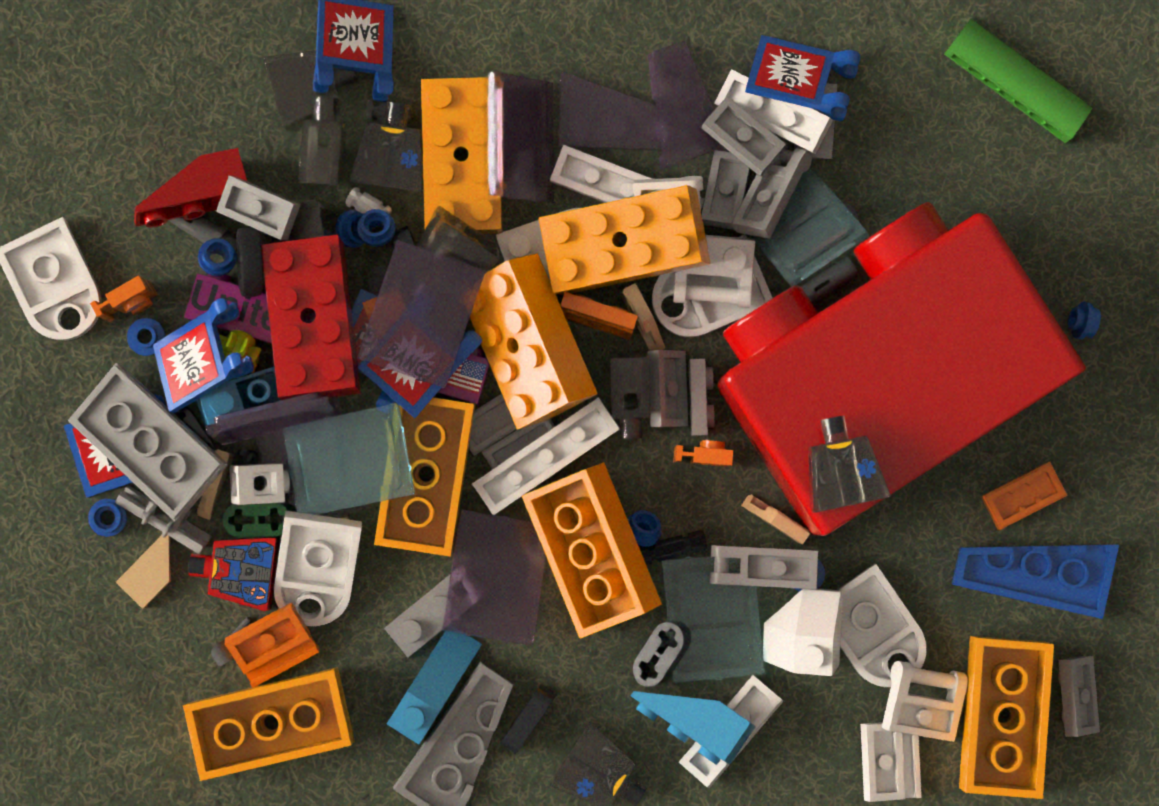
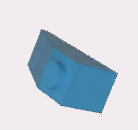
(433, 685)

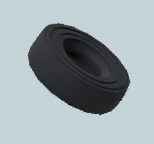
(249, 262)

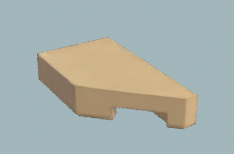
(645, 322)
(211, 495)
(776, 519)
(149, 573)

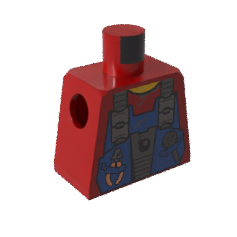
(240, 570)

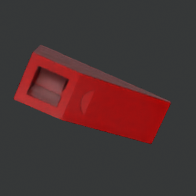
(192, 190)

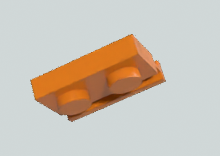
(128, 297)
(598, 316)
(708, 453)
(272, 645)

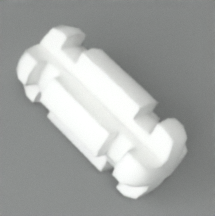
(365, 202)

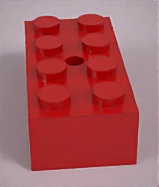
(316, 355)

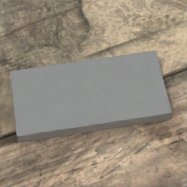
(147, 442)

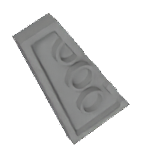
(456, 748)

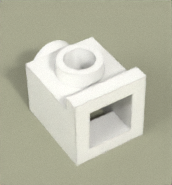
(242, 483)

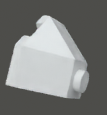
(806, 633)

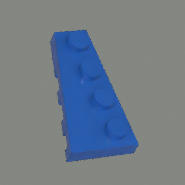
(1051, 576)

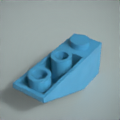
(238, 395)
(703, 720)

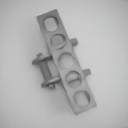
(149, 513)

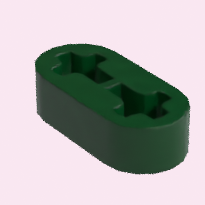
(260, 527)

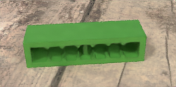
(1018, 81)

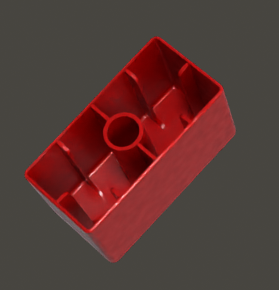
(913, 358)

